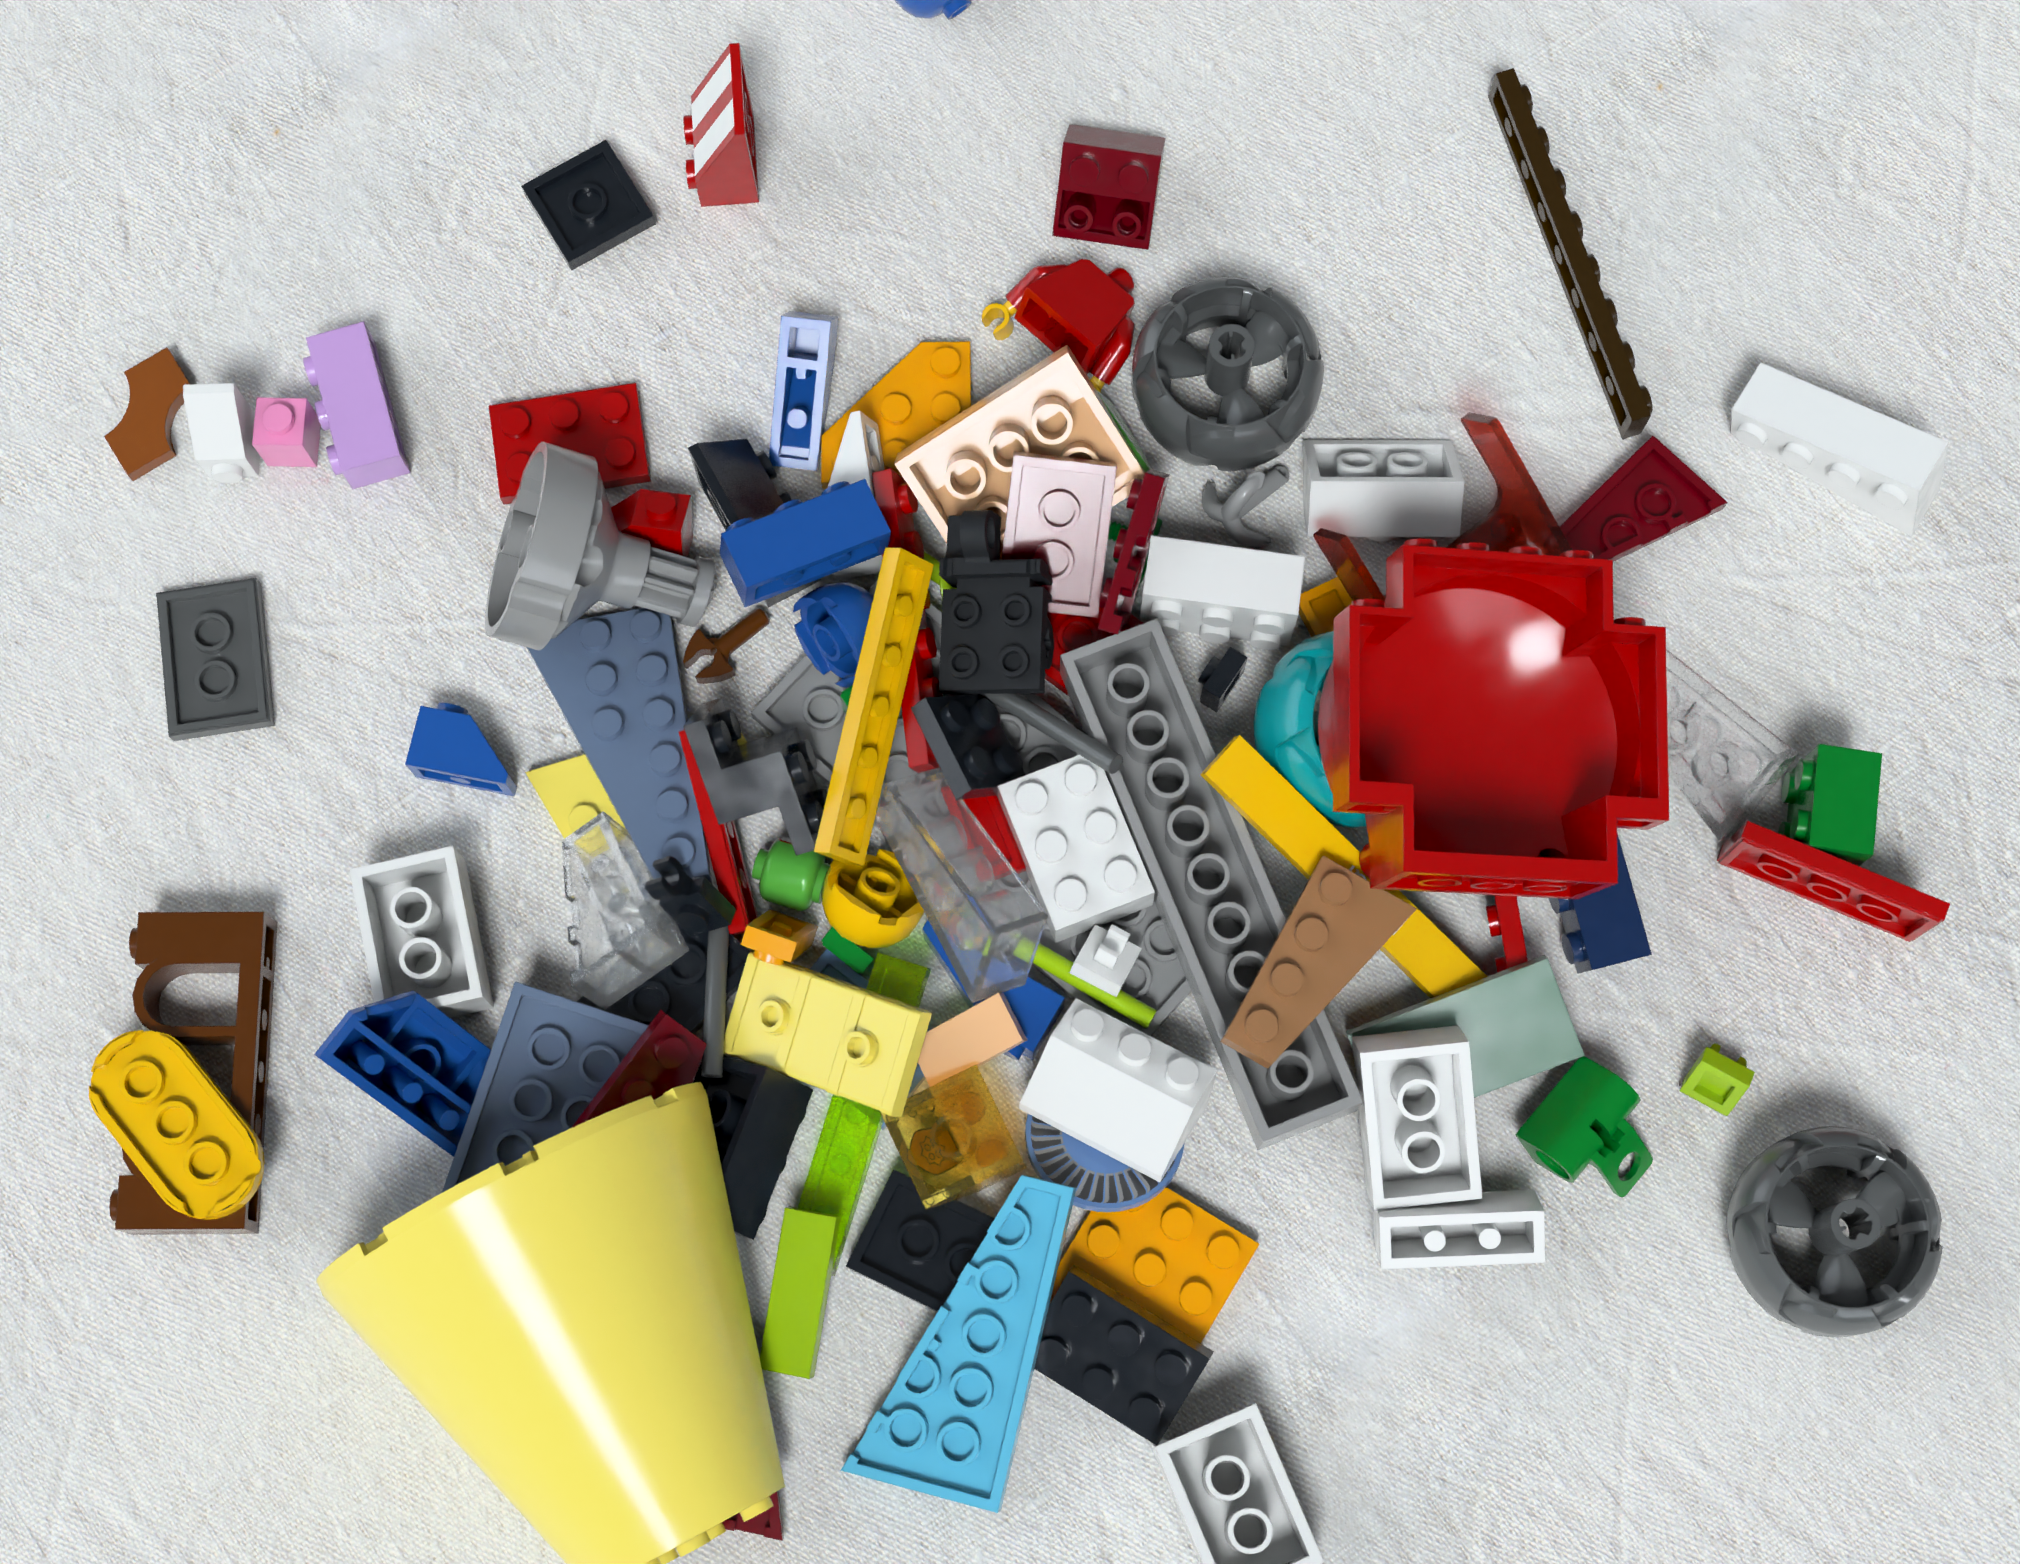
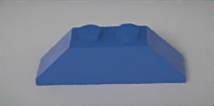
(410, 1063)

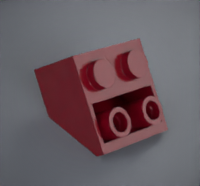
(1108, 186)

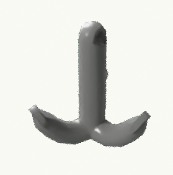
(1244, 499)

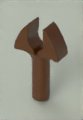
(723, 647)

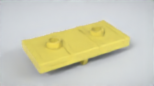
(827, 1033)

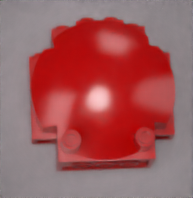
(1495, 722)

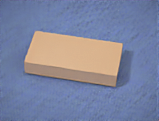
(970, 1039)

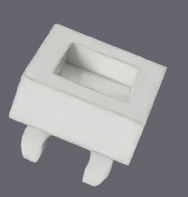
(1106, 959)

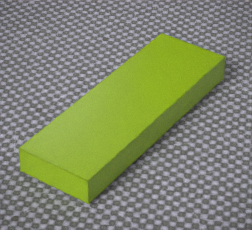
(799, 1292)

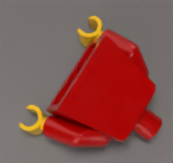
(1076, 309)

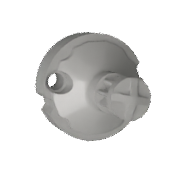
(567, 555)

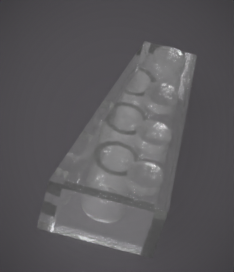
(1718, 751)
(962, 883)

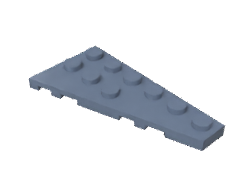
(626, 707)
(539, 1076)

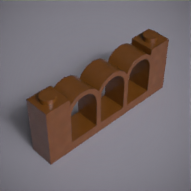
(195, 943)

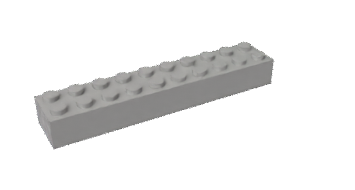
(1202, 871)

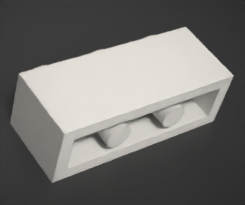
(1483, 1231)

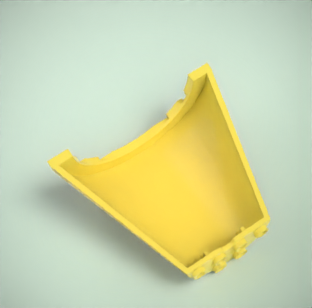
(584, 1333)

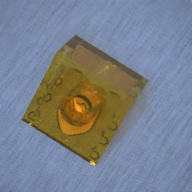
(954, 1139)

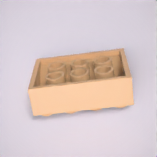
(1039, 412)

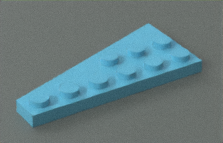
(967, 1383)

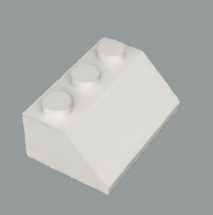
(1382, 488)
(1118, 1089)

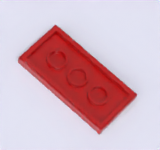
(1832, 882)

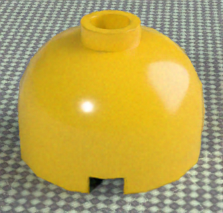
(871, 901)

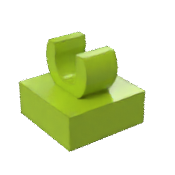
(1717, 1080)

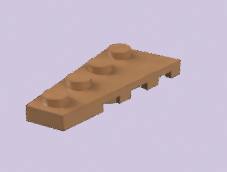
(1317, 952)

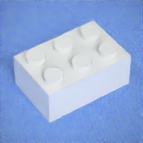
(1222, 592)
(1075, 846)
(423, 931)
(1417, 1117)
(1236, 1494)

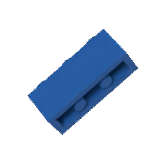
(804, 541)

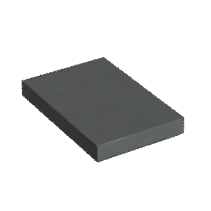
(215, 659)

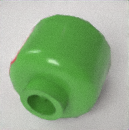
(790, 878)

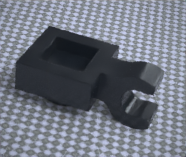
(691, 903)

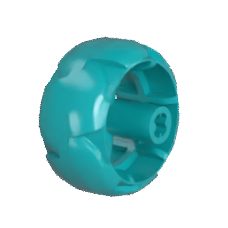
(1289, 726)

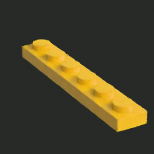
(874, 707)

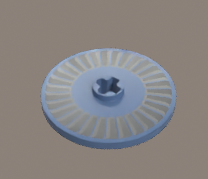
(1100, 1180)

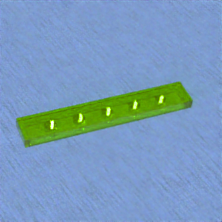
(851, 1127)

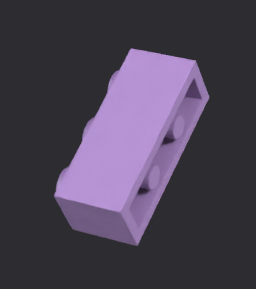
(355, 406)

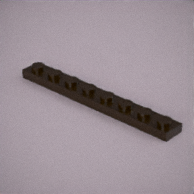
(1576, 269)

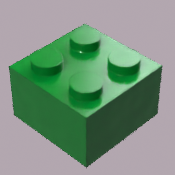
(1834, 801)

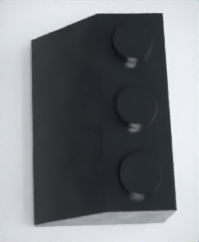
(739, 486)
(754, 1127)

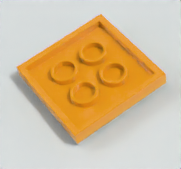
(1164, 1259)

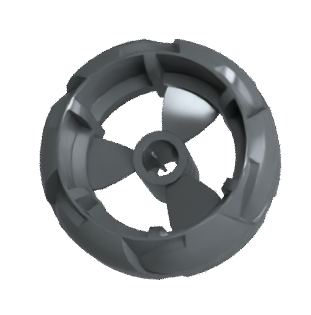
(1251, 332)
(1839, 1298)

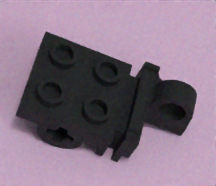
(996, 618)

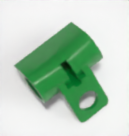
(1587, 1125)

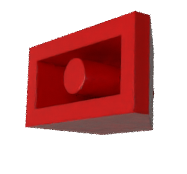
(657, 517)

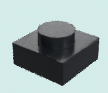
(1221, 677)

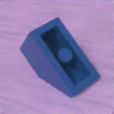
(454, 751)

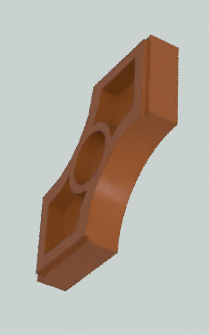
(144, 433)

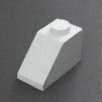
(221, 431)

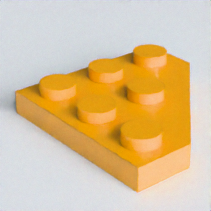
(909, 401)

